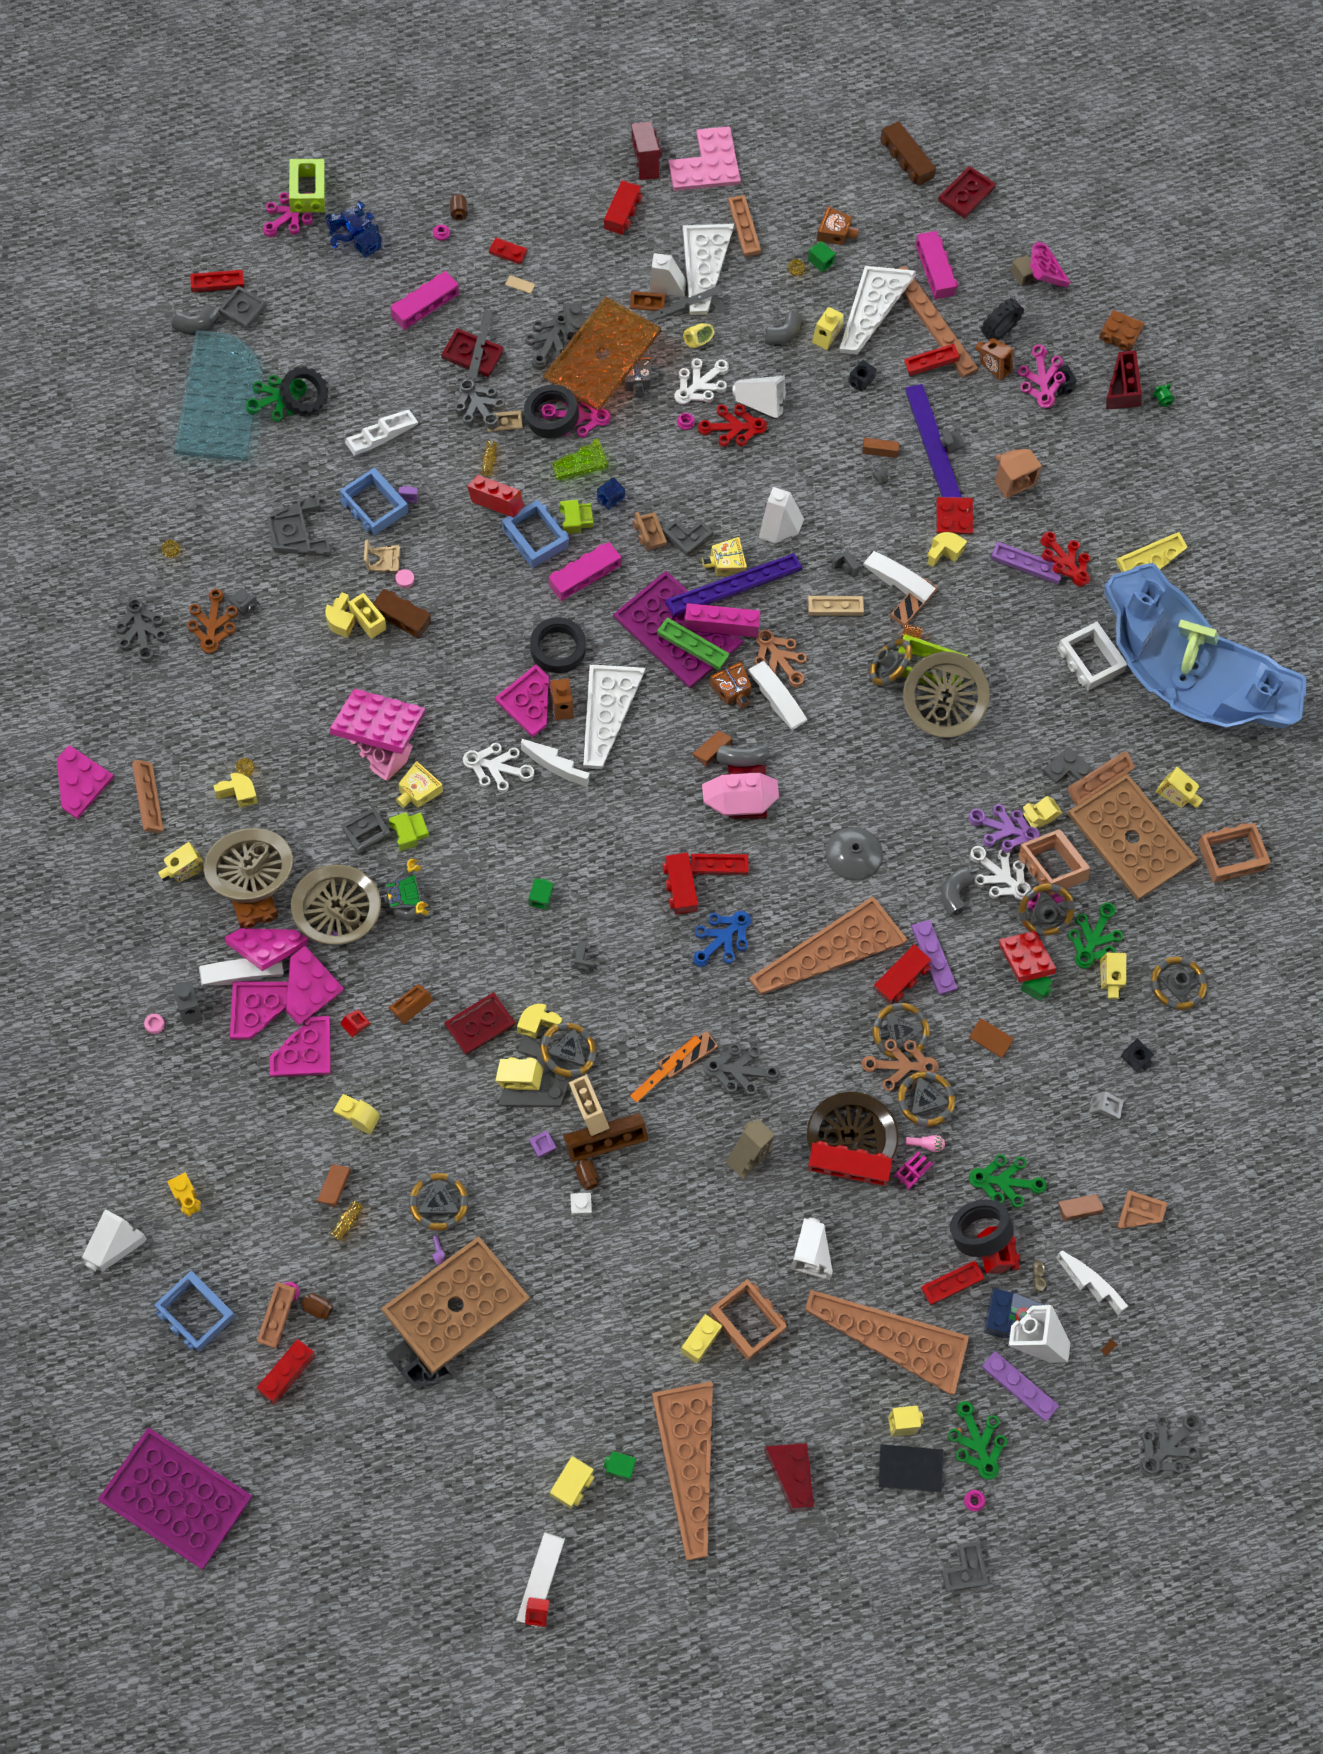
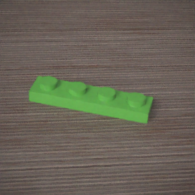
(693, 644)

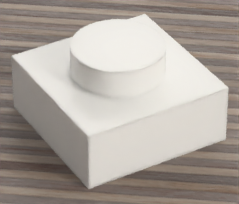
(581, 1204)

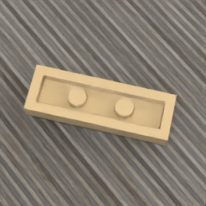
(835, 606)

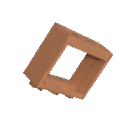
(1066, 850)
(1220, 874)
(733, 1334)

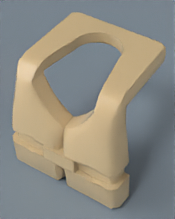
(388, 557)

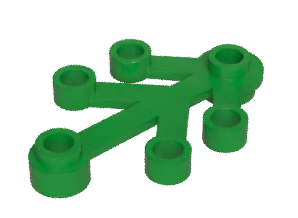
(274, 396)
(1093, 938)
(1003, 1180)
(978, 1443)

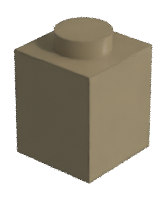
(1022, 271)

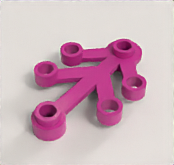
(285, 217)
(1043, 378)
(593, 417)

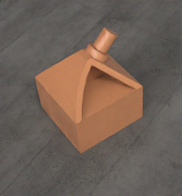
(1017, 471)

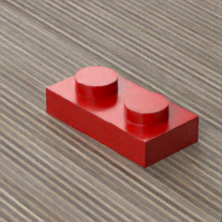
(508, 251)

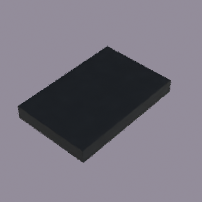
(910, 1468)

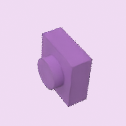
(409, 494)
(542, 1144)

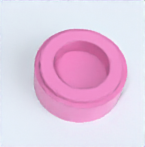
(404, 578)
(154, 1024)

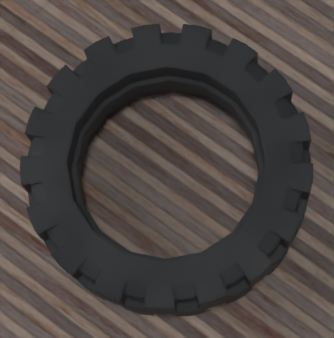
(1002, 319)
(318, 382)

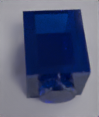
(368, 242)
(610, 493)

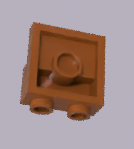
(1121, 330)
(252, 913)

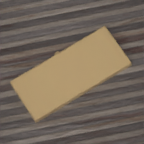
(520, 284)

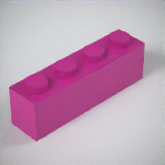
(936, 265)
(424, 300)
(584, 571)
(722, 620)

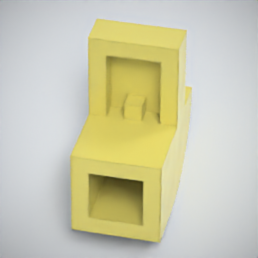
(947, 545)
(339, 620)
(239, 786)
(1042, 812)
(534, 1017)
(358, 1112)

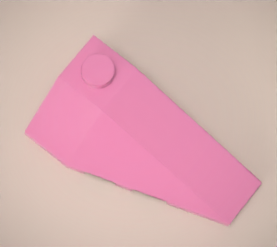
(383, 762)

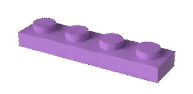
(1025, 562)
(929, 944)
(1020, 1386)

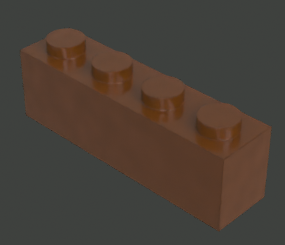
(907, 153)
(621, 1134)

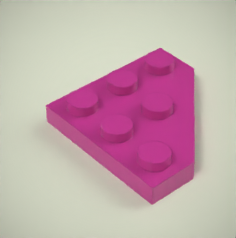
(1046, 266)
(527, 700)
(79, 781)
(266, 946)
(308, 986)
(255, 1007)
(304, 1051)

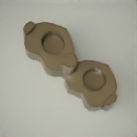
(1038, 1270)

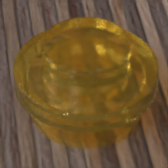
(796, 267)
(170, 548)
(244, 766)

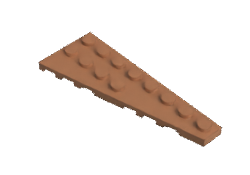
(849, 939)
(916, 1346)
(685, 1435)

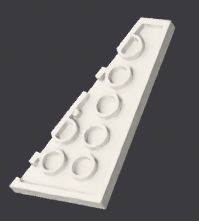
(704, 256)
(874, 299)
(608, 702)

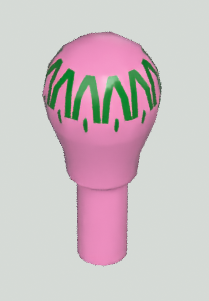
(932, 1143)

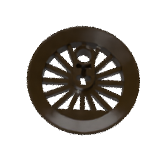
(883, 1123)

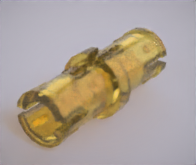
(488, 458)
(346, 1220)

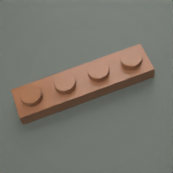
(744, 226)
(1101, 777)
(147, 796)

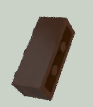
(402, 613)

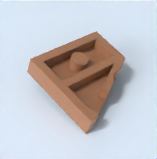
(1141, 1210)

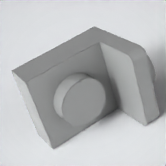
(1107, 1105)

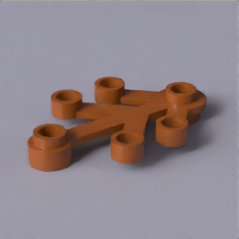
(212, 623)

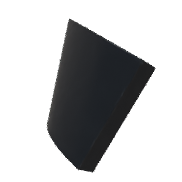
(415, 1371)

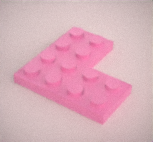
(714, 167)

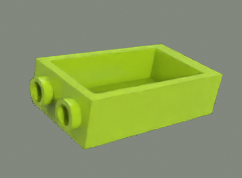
(316, 201)
(923, 649)

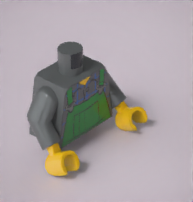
(404, 894)

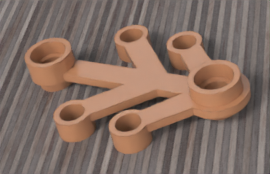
(780, 655)
(903, 1064)

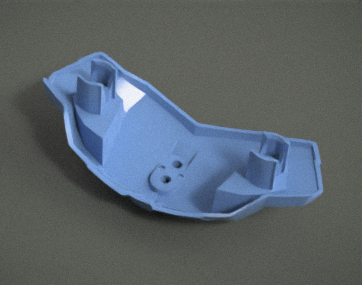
(1229, 680)

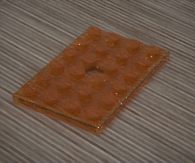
(610, 329)

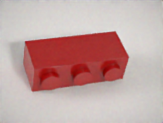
(623, 207)
(495, 496)
(680, 883)
(903, 975)
(286, 1372)

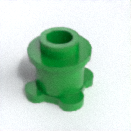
(1164, 395)

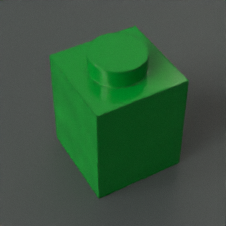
(821, 256)
(540, 893)
(1037, 987)
(619, 1466)

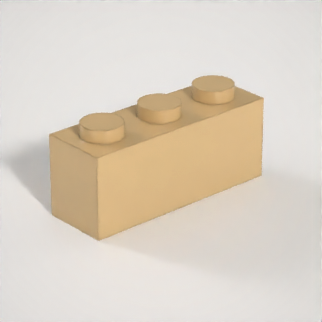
(589, 1105)

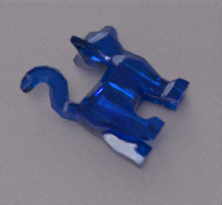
(351, 221)

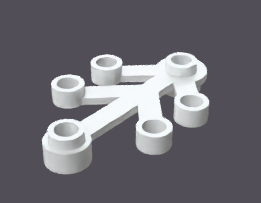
(700, 383)
(495, 765)
(1001, 875)

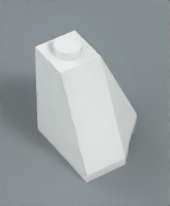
(666, 276)
(762, 394)
(781, 517)
(111, 1242)
(812, 1250)
(1041, 1335)

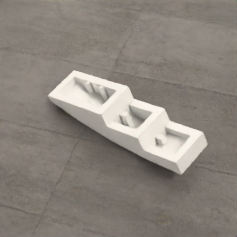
(382, 432)
(898, 575)
(778, 695)
(549, 759)
(236, 971)
(1084, 1276)
(542, 1571)

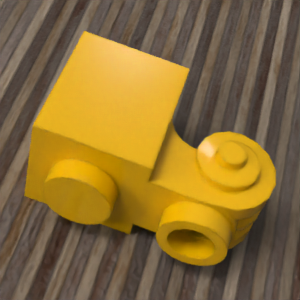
(184, 1194)

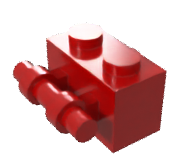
(1003, 1259)

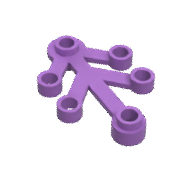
(1006, 828)

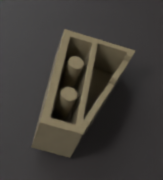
(751, 1148)

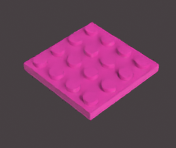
(377, 721)

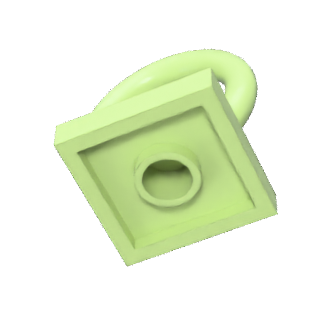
(1196, 636)

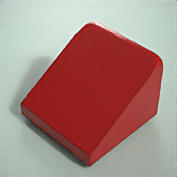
(354, 1022)
(537, 1612)

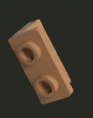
(649, 531)

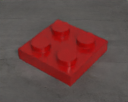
(954, 515)

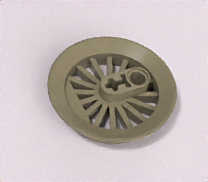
(956, 665)
(254, 865)
(335, 908)

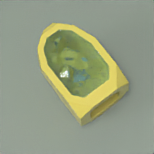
(698, 335)

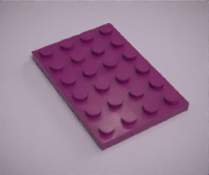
(646, 614)
(175, 1498)

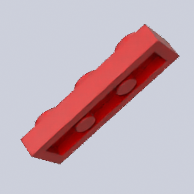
(217, 280)
(931, 359)
(719, 864)
(952, 1283)

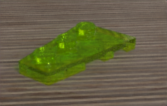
(586, 460)

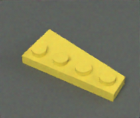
(1159, 553)

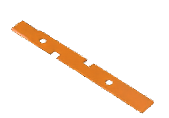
(668, 1066)

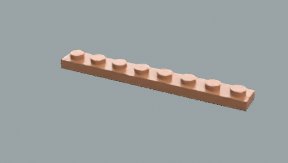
(937, 326)

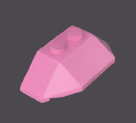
(740, 793)

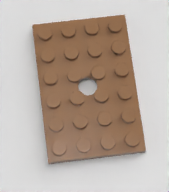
(1122, 809)
(423, 1311)

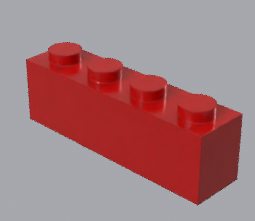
(849, 1164)

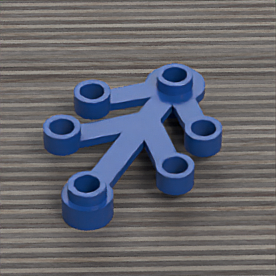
(723, 936)

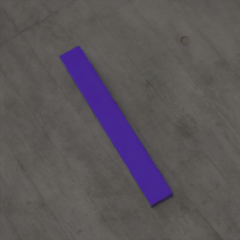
(930, 437)
(735, 584)

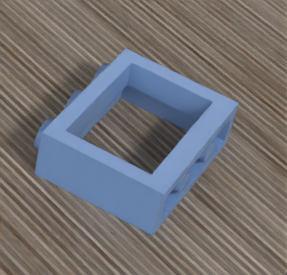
(386, 489)
(532, 557)
(162, 1305)

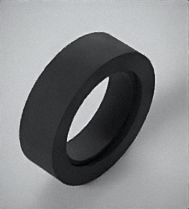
(558, 428)
(563, 625)
(986, 1245)

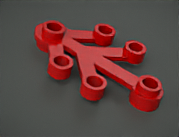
(734, 425)
(1079, 576)

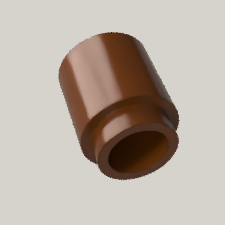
(458, 207)
(587, 1174)
(317, 1306)

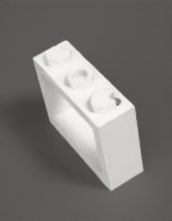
(1104, 644)

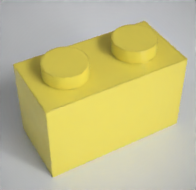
(367, 615)
(519, 1074)
(701, 1339)
(905, 1421)
(572, 1482)

